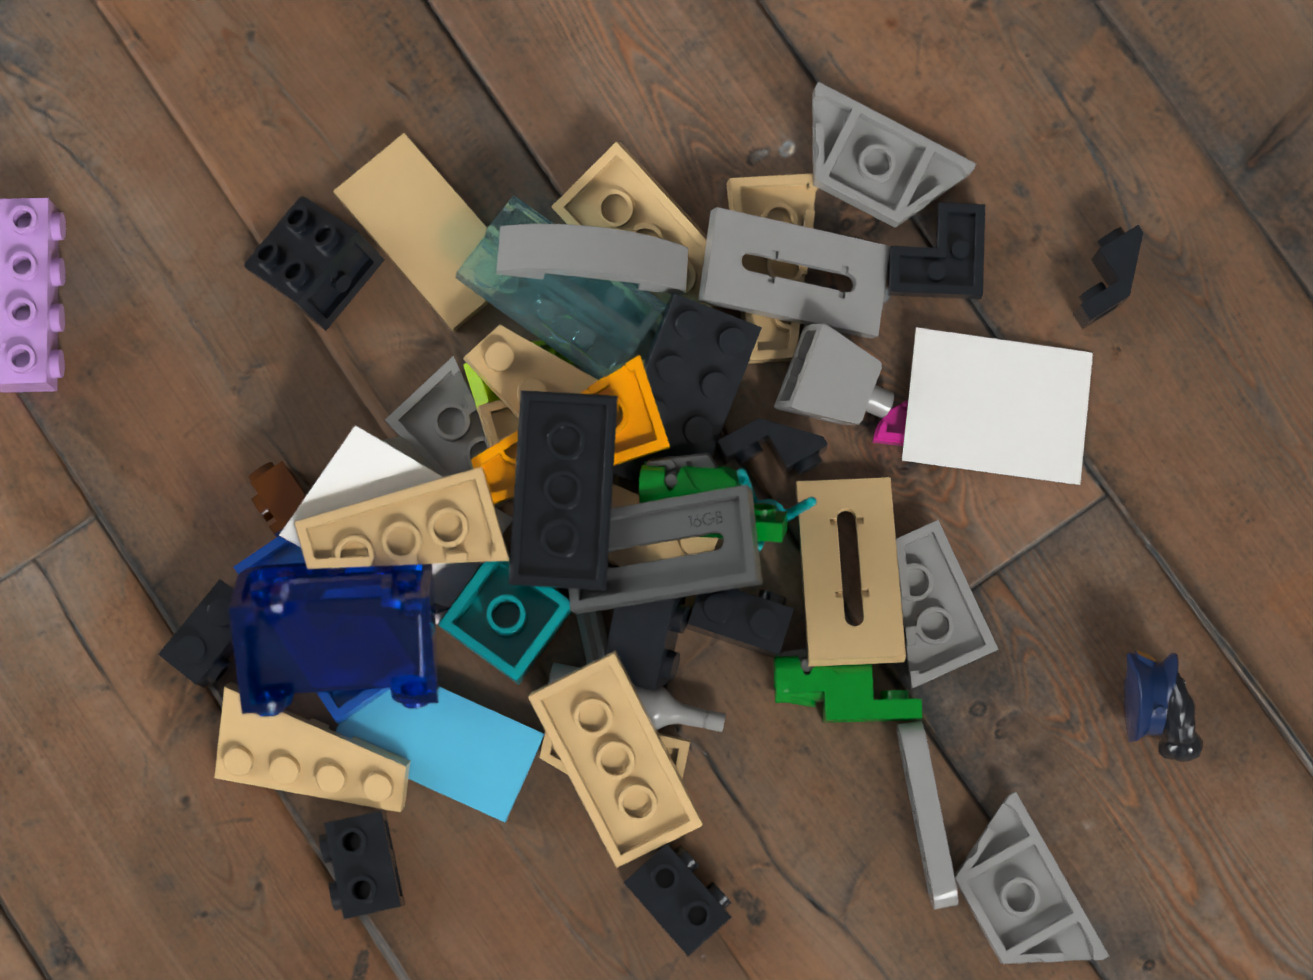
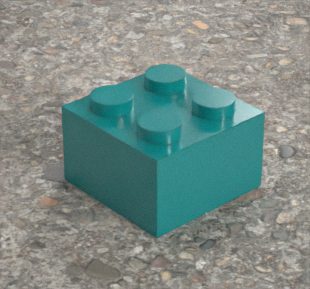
(505, 621)

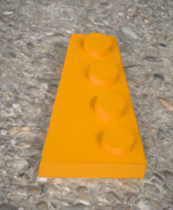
(637, 429)

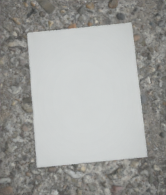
(997, 406)
(371, 469)

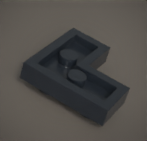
(952, 267)

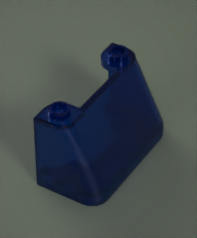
(334, 633)

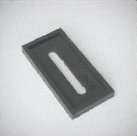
(676, 518)

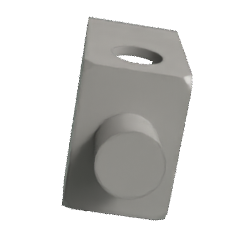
(832, 379)

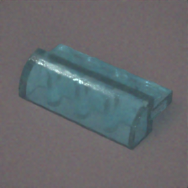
(582, 318)

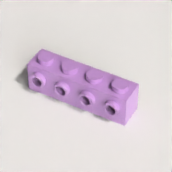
(30, 295)

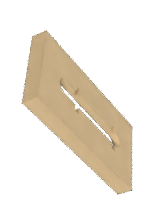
(827, 633)

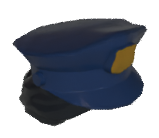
(1161, 706)

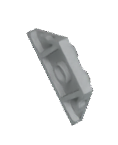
(877, 160)
(1023, 894)

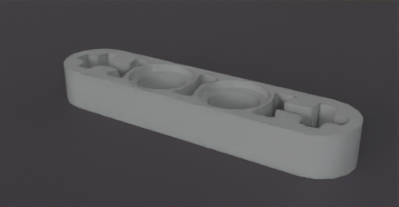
(927, 815)

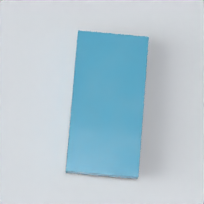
(453, 747)

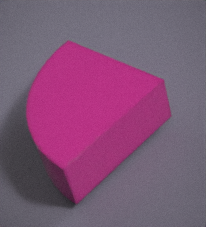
(892, 427)

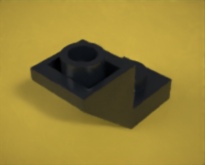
(1117, 266)
(789, 445)

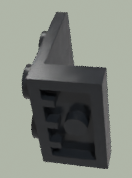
(315, 261)

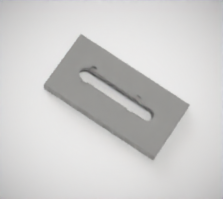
(733, 287)

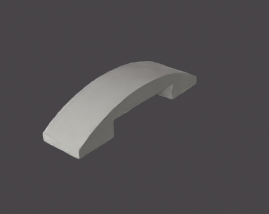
(592, 253)

